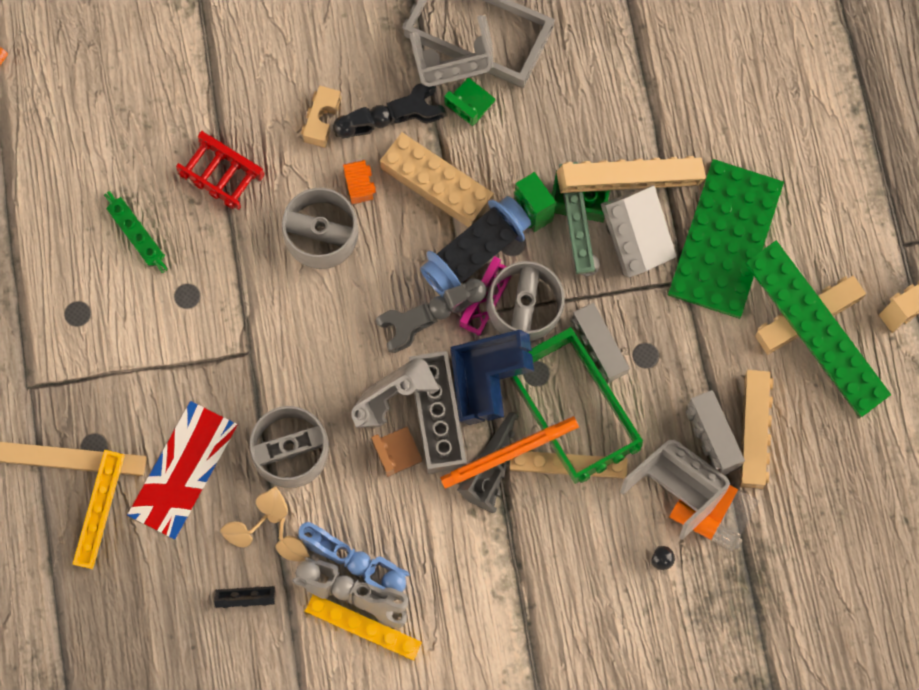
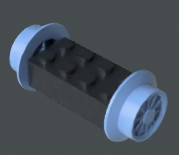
(476, 245)

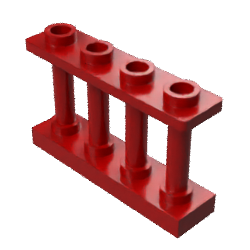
(222, 152)

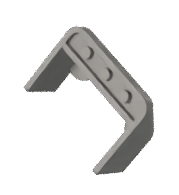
(434, 72)

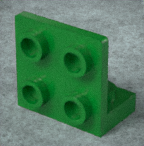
(469, 101)

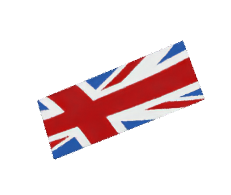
(182, 470)

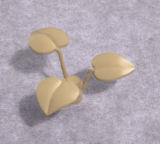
(275, 509)

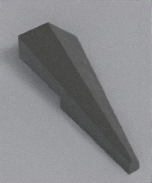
(484, 487)

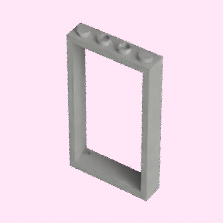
(519, 79)

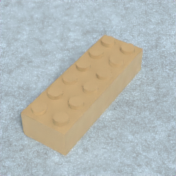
(436, 180)

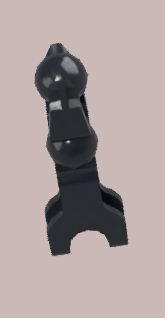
(400, 110)

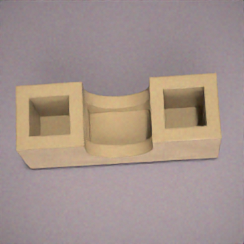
(325, 101)

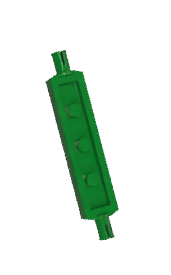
(135, 232)

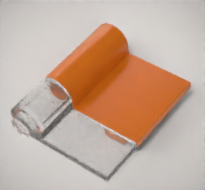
(726, 520)

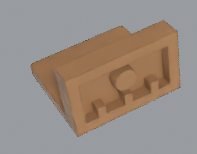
(396, 451)

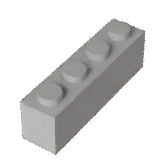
(600, 343)

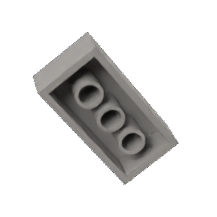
(714, 433)

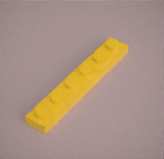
(98, 509)
(363, 627)

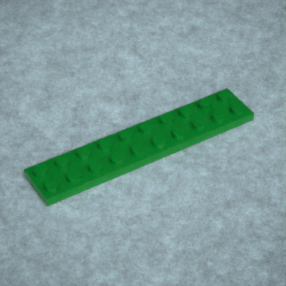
(818, 329)

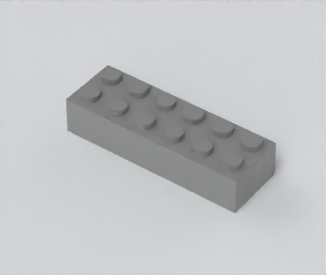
(440, 418)

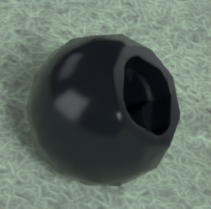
(663, 558)

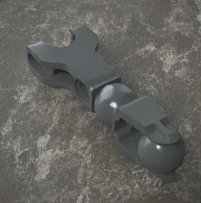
(425, 315)

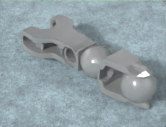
(376, 600)

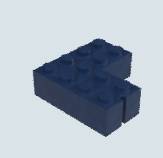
(481, 366)

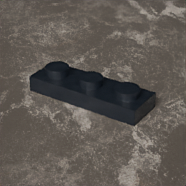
(244, 597)

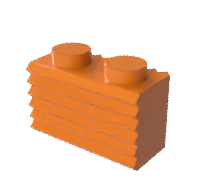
(358, 181)

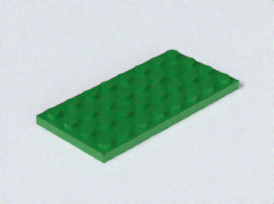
(723, 236)

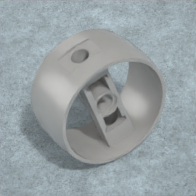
(306, 226)
(527, 288)
(274, 450)

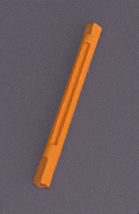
(509, 452)

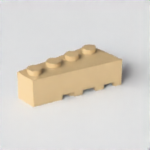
(901, 308)

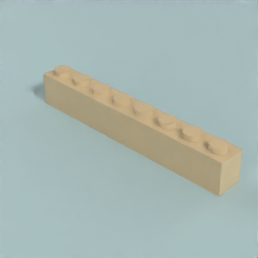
(630, 174)

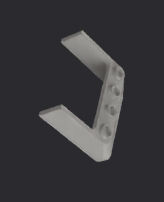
(685, 477)

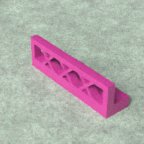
(471, 310)

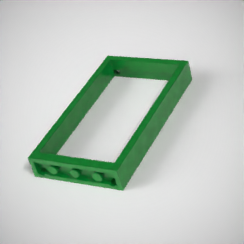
(544, 349)

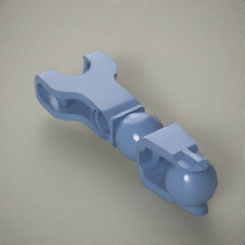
(357, 562)

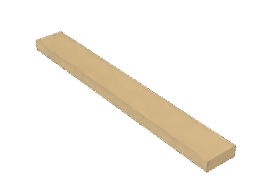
(66, 458)

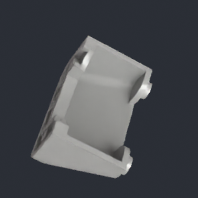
(407, 379)

